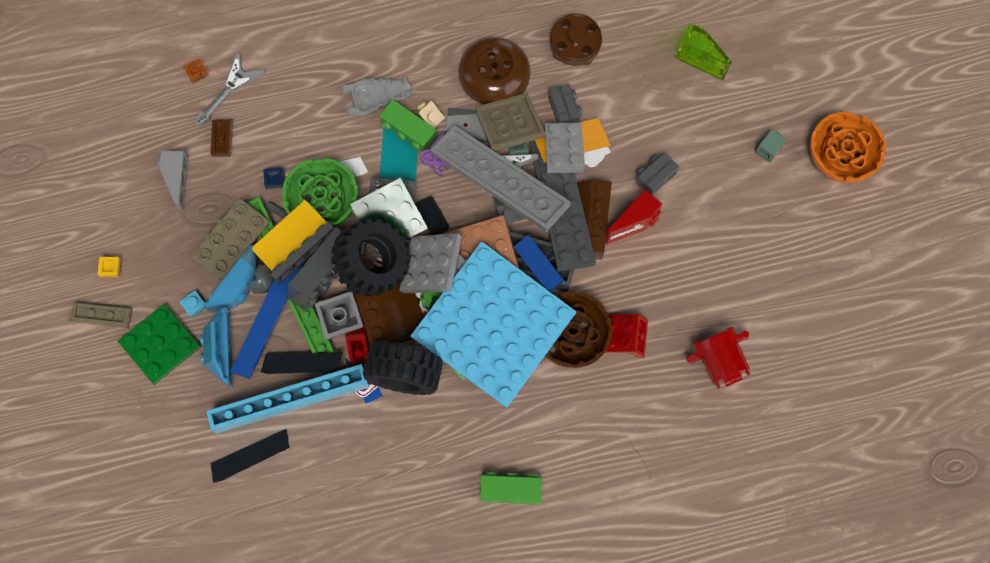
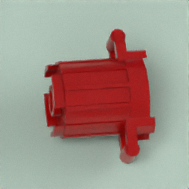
(722, 357)

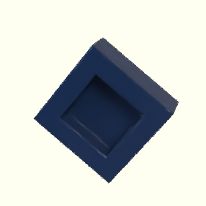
(273, 178)

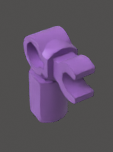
(429, 160)

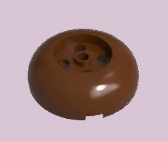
(484, 86)
(594, 339)

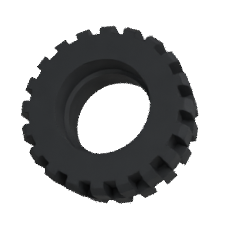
(350, 267)
(402, 368)

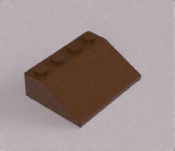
(389, 315)

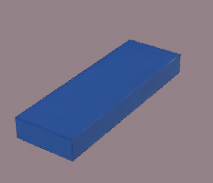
(538, 263)

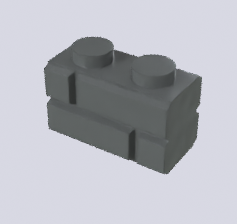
(563, 104)
(657, 173)

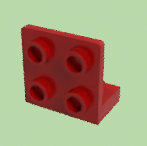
(628, 334)

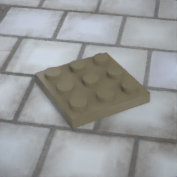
(509, 122)

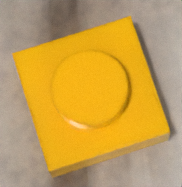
(109, 266)

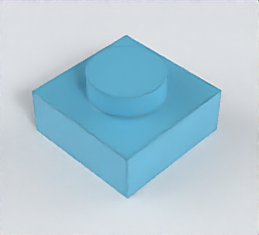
(193, 304)

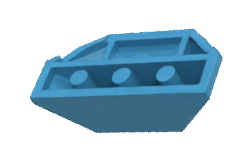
(236, 284)
(217, 346)

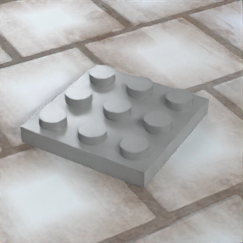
(431, 263)

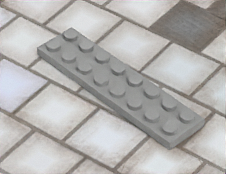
(500, 178)

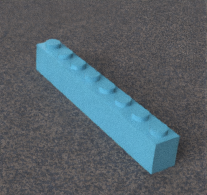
(287, 399)

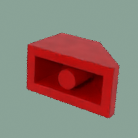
(357, 346)

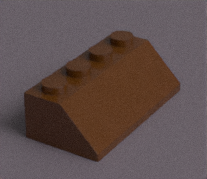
(595, 203)

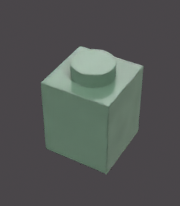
(771, 146)

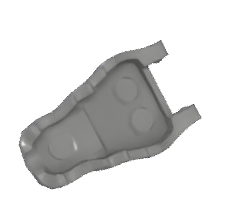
(373, 94)

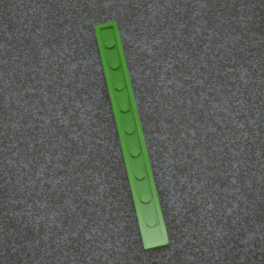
(307, 319)

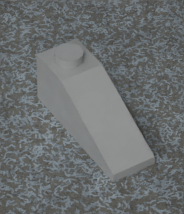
(174, 171)

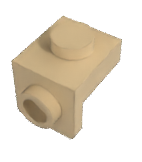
(429, 113)

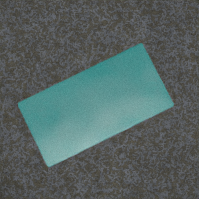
(397, 158)

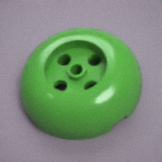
(337, 179)

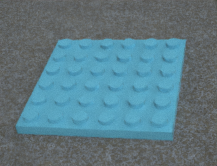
(493, 324)

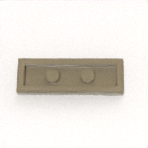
(101, 315)

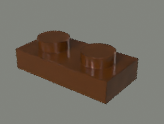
(221, 138)

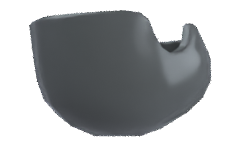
(263, 280)

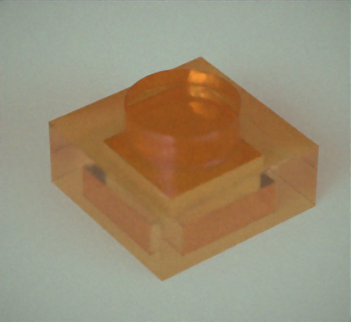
(195, 70)

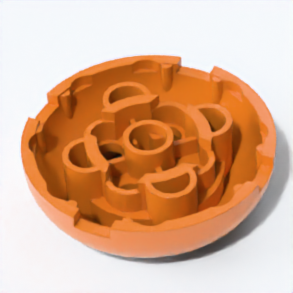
(861, 136)

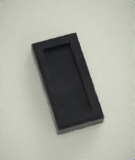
(432, 216)

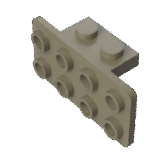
(230, 239)

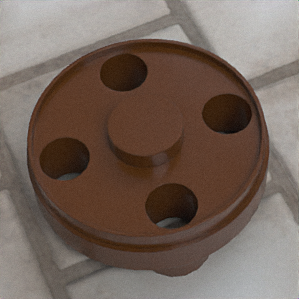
(575, 39)

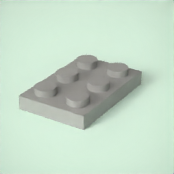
(564, 148)

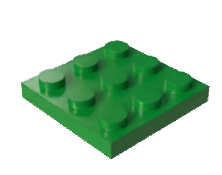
(159, 344)

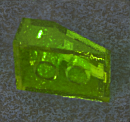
(702, 52)

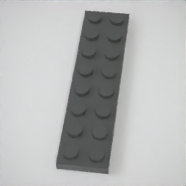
(570, 232)

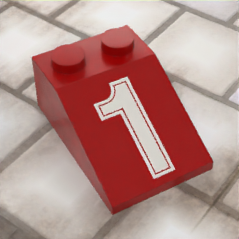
(637, 218)

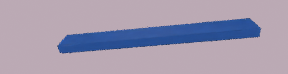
(262, 327)

